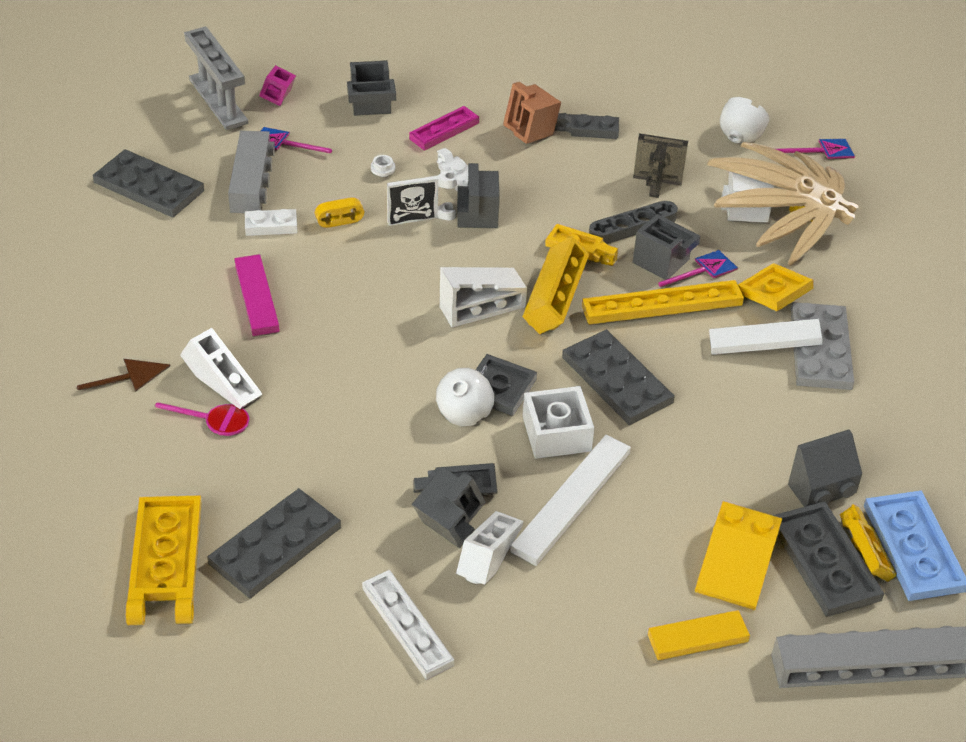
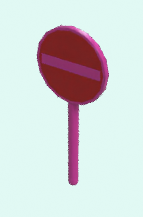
(222, 419)

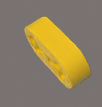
(339, 212)

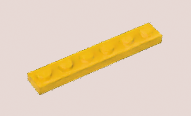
(662, 302)

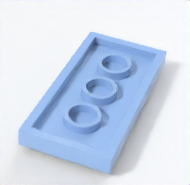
(915, 545)

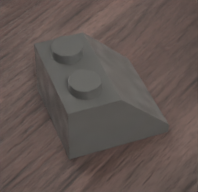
(826, 469)

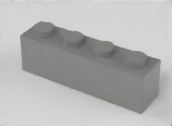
(250, 171)

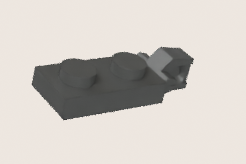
(588, 125)
(483, 475)

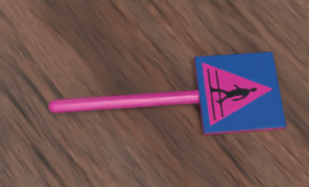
(280, 136)
(831, 147)
(713, 263)

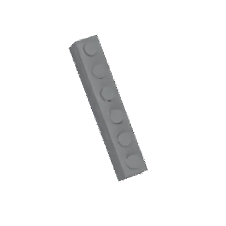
(870, 656)

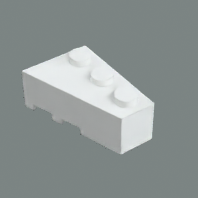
(479, 293)

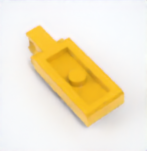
(592, 244)
(868, 543)

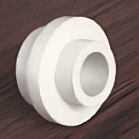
(382, 166)

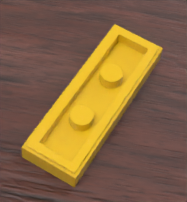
(698, 635)

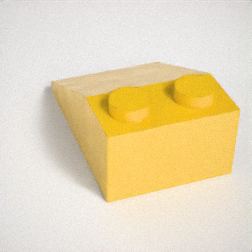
(738, 555)

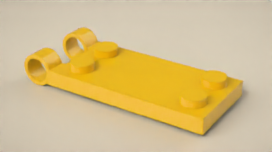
(164, 556)

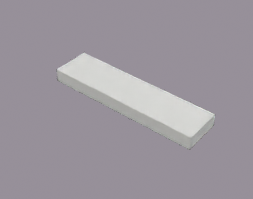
(765, 336)
(408, 624)

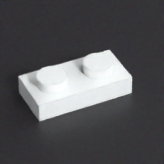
(270, 222)

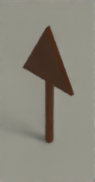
(138, 371)

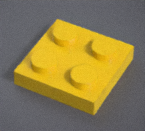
(775, 286)

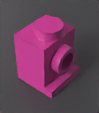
(277, 85)

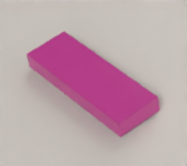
(444, 128)

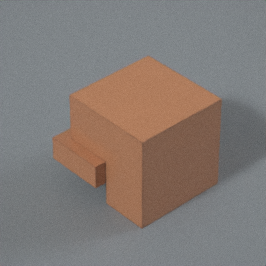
(531, 112)

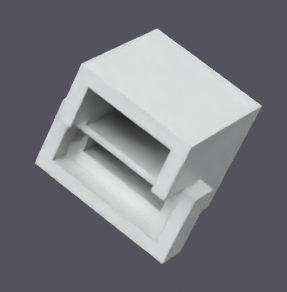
(749, 214)

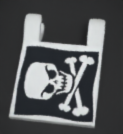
(418, 199)

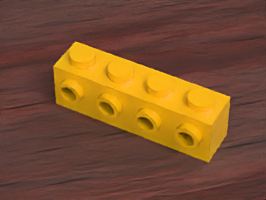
(556, 285)

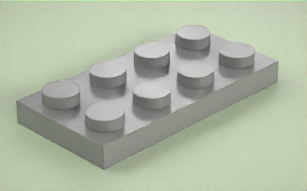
(828, 363)

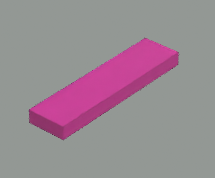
(256, 295)

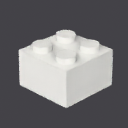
(558, 422)

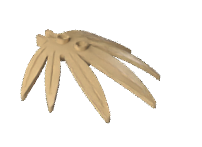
(813, 188)

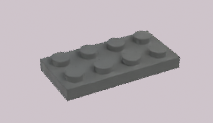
(148, 183)
(618, 377)
(274, 543)
(827, 559)

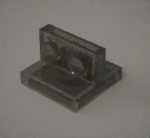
(660, 161)

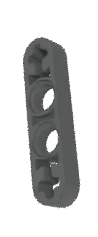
(610, 232)

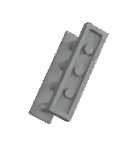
(216, 77)

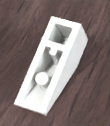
(219, 369)
(487, 547)

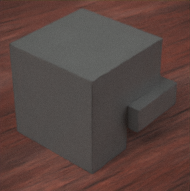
(370, 88)
(479, 200)
(663, 246)
(450, 505)

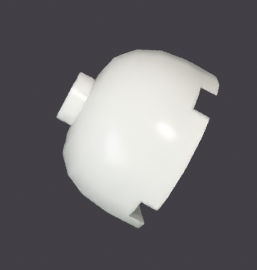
(743, 121)
(464, 396)

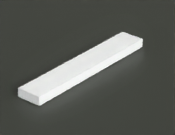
(570, 500)

